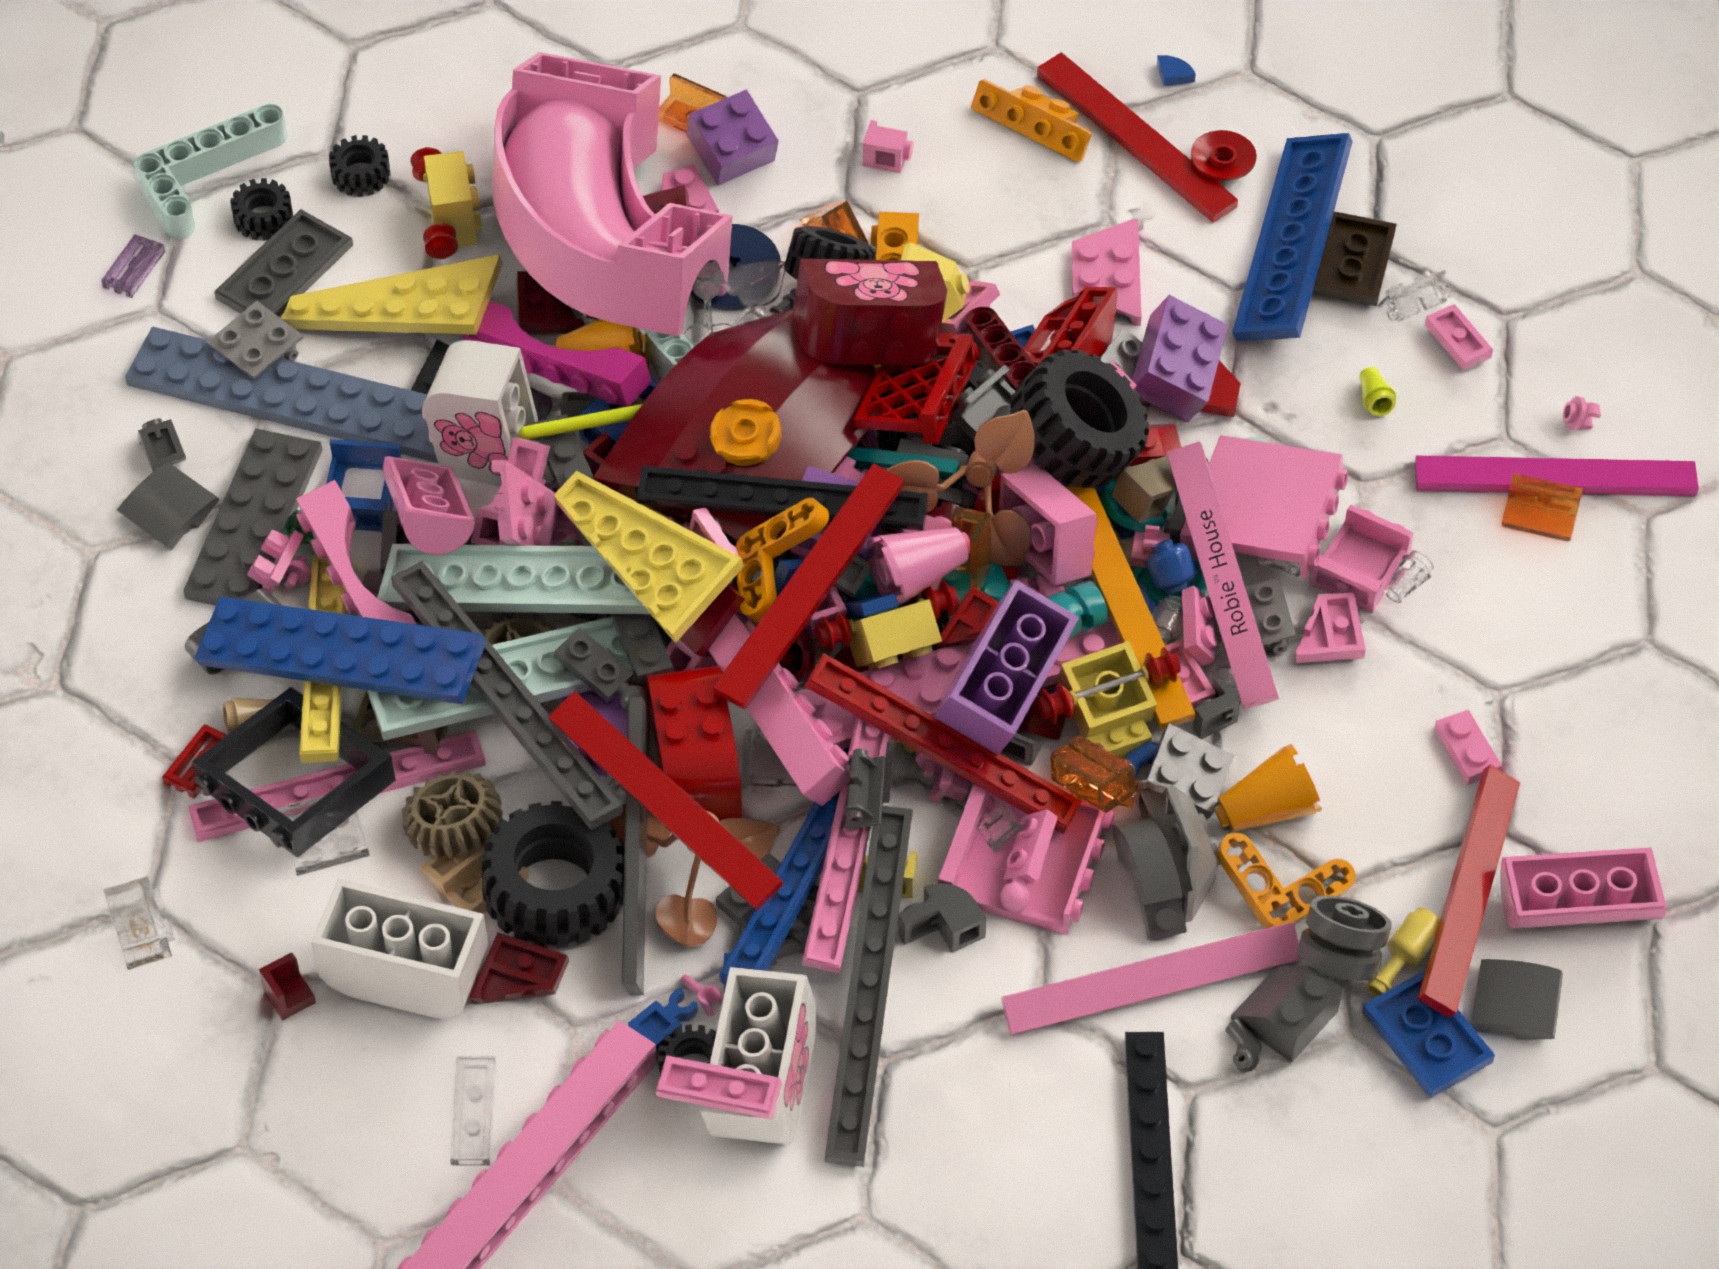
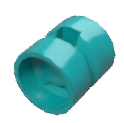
(1085, 602)

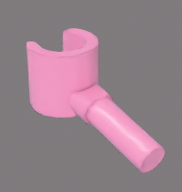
(706, 995)

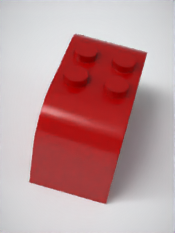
(696, 738)

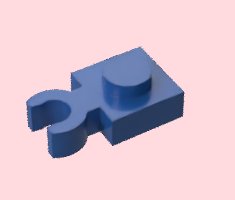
(659, 1021)

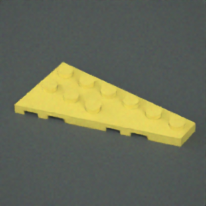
(420, 301)
(657, 559)

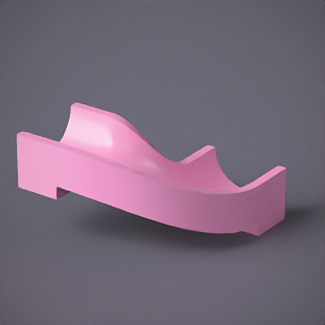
(573, 198)

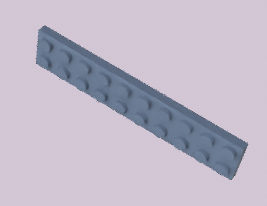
(283, 393)

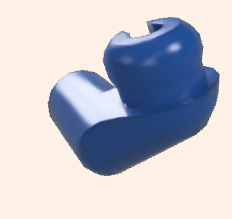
(1142, 755)

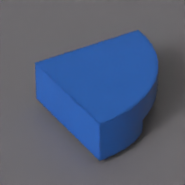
(1174, 70)

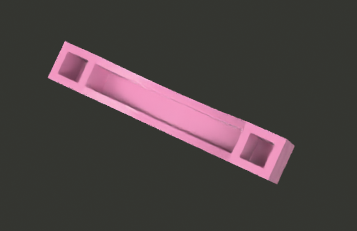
(332, 525)

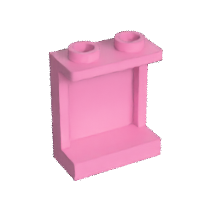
(1362, 557)

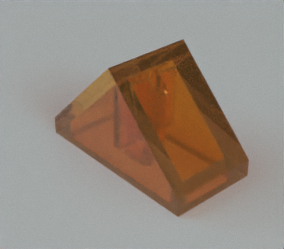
(837, 217)

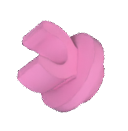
(1579, 413)

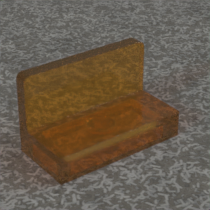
(684, 99)
(1541, 507)
(978, 528)

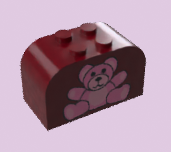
(869, 310)

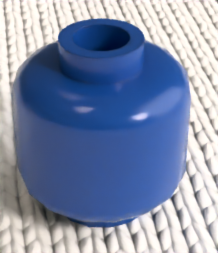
(1171, 566)

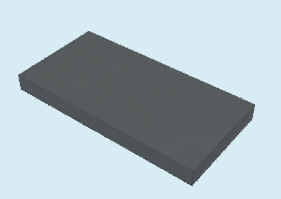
(285, 264)

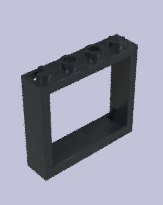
(296, 836)

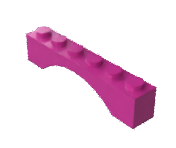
(606, 373)

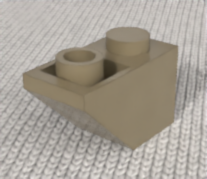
(1145, 489)

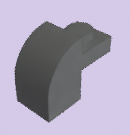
(946, 910)

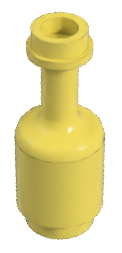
(1407, 947)

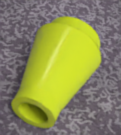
(1376, 392)

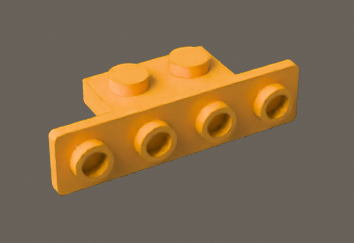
(1034, 116)

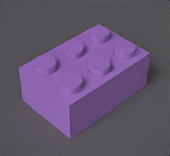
(1179, 358)

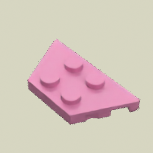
(1111, 260)
(524, 508)

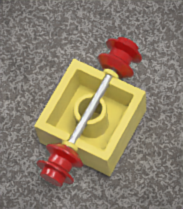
(450, 200)
(895, 632)
(1108, 688)

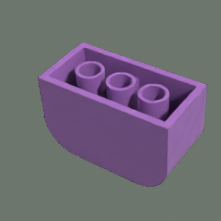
(1006, 667)

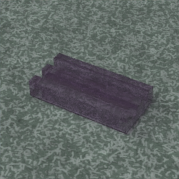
(138, 267)

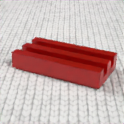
(187, 782)

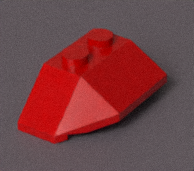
(1076, 324)

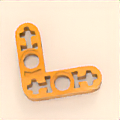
(760, 547)
(1274, 894)

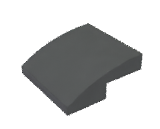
(168, 504)
(1517, 999)

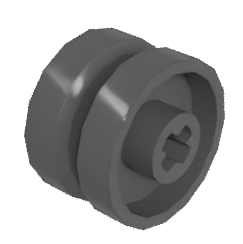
(1344, 938)

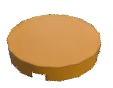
(756, 432)

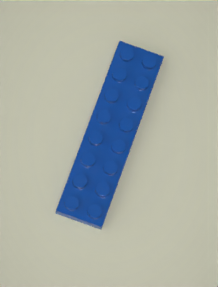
(1292, 238)
(341, 649)

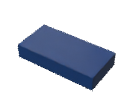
(870, 604)

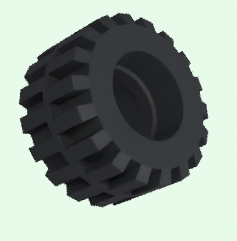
(824, 243)

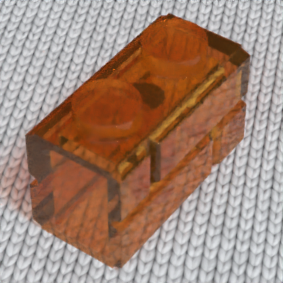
(1093, 773)

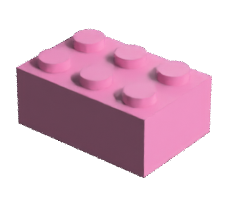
(1058, 523)

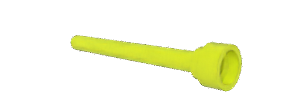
(578, 422)

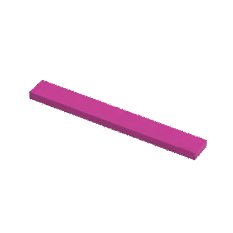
(1592, 475)

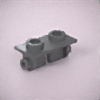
(864, 790)

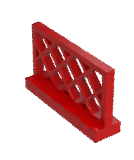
(933, 409)

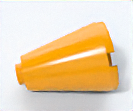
(604, 335)
(1269, 794)

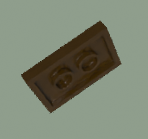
(1355, 258)

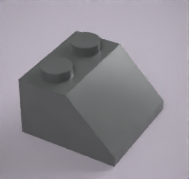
(1290, 1008)

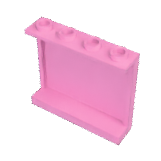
(1275, 498)
(1063, 875)

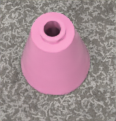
(916, 559)

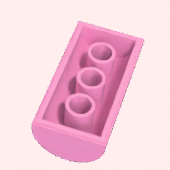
(429, 504)
(1581, 888)

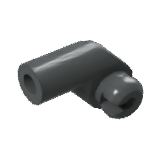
(1248, 1046)

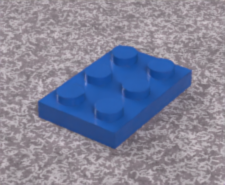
(1429, 1044)

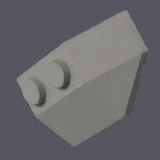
(1186, 838)

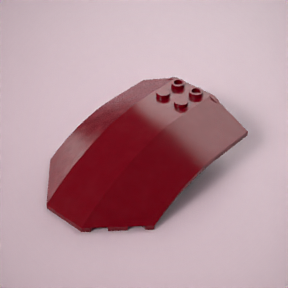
(733, 364)

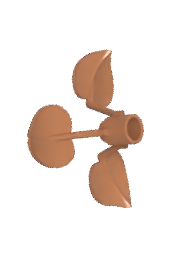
(998, 442)
(687, 919)

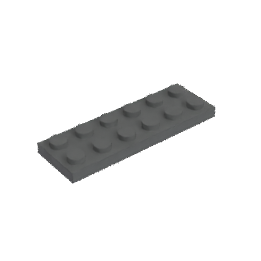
(257, 501)

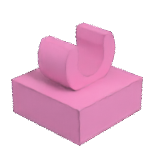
(1143, 544)

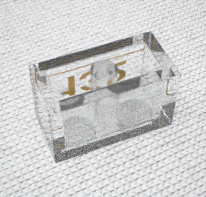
(138, 922)

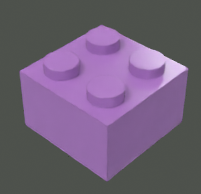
(732, 137)

